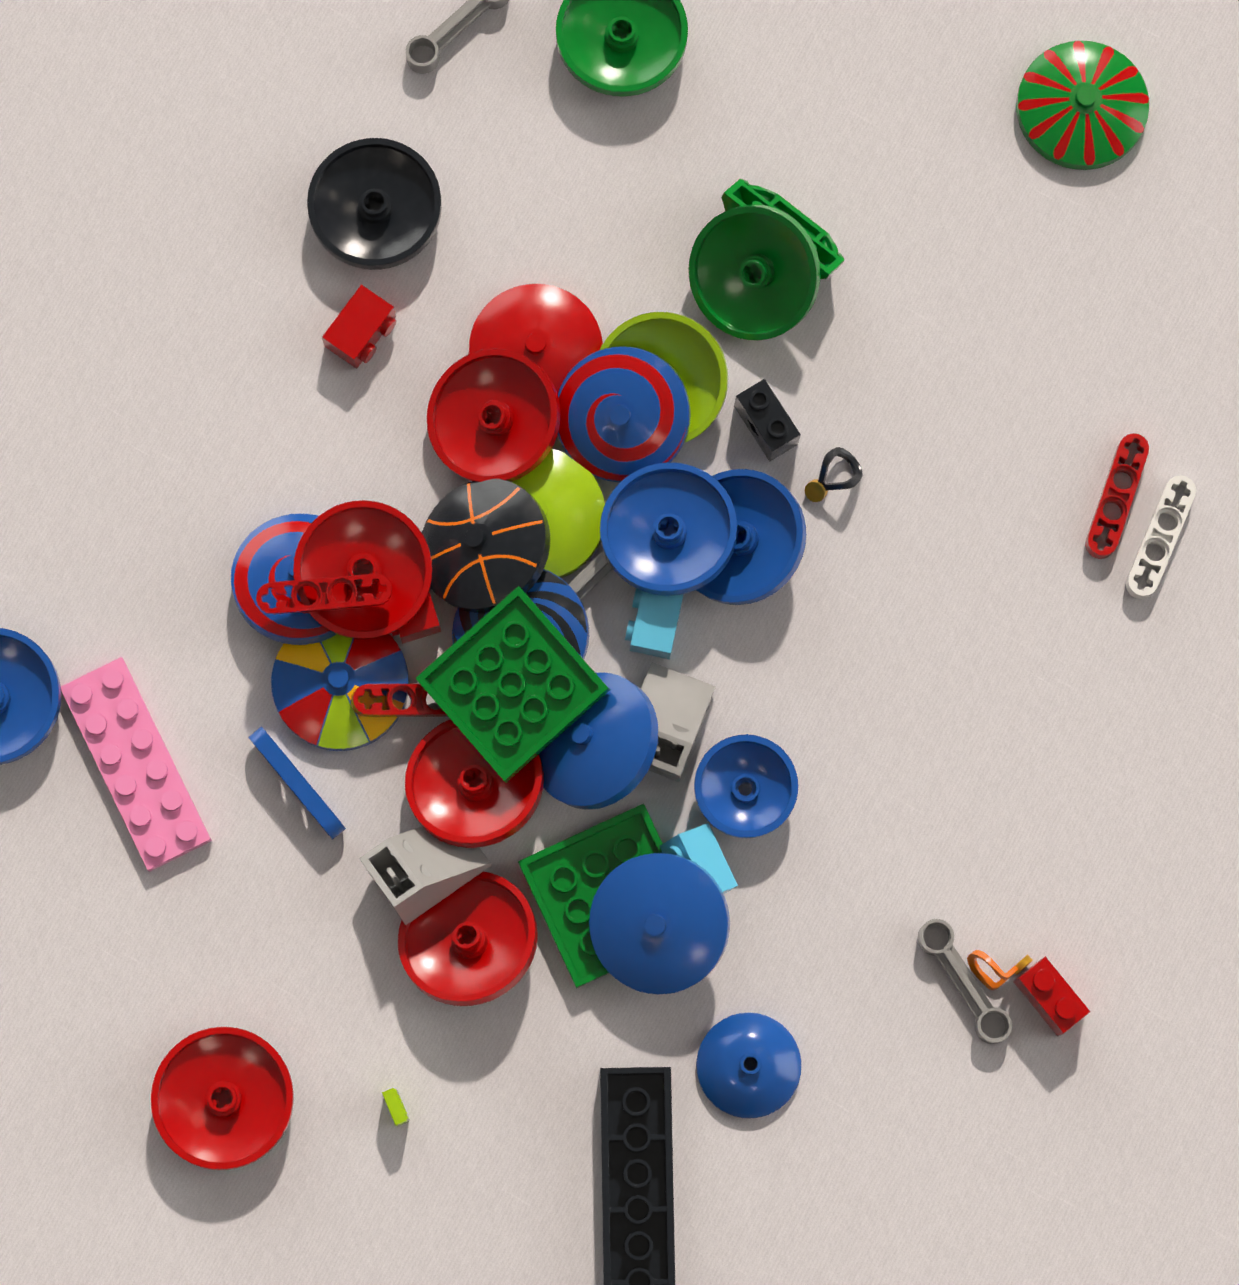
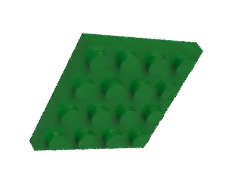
(512, 684)
(569, 875)

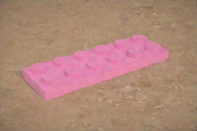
(135, 764)

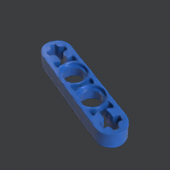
(297, 783)

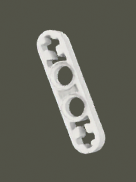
(1163, 538)

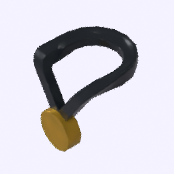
(817, 489)

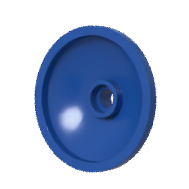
(750, 762)
(723, 1070)

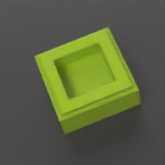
(396, 1106)

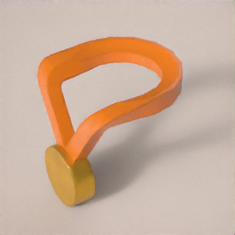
(984, 978)

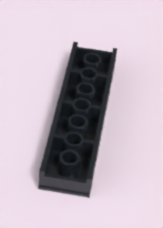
(637, 1176)

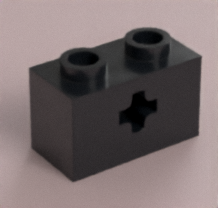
(767, 420)

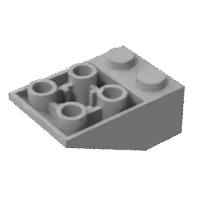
(679, 709)
(421, 870)

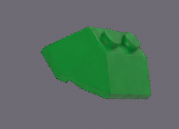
(745, 194)

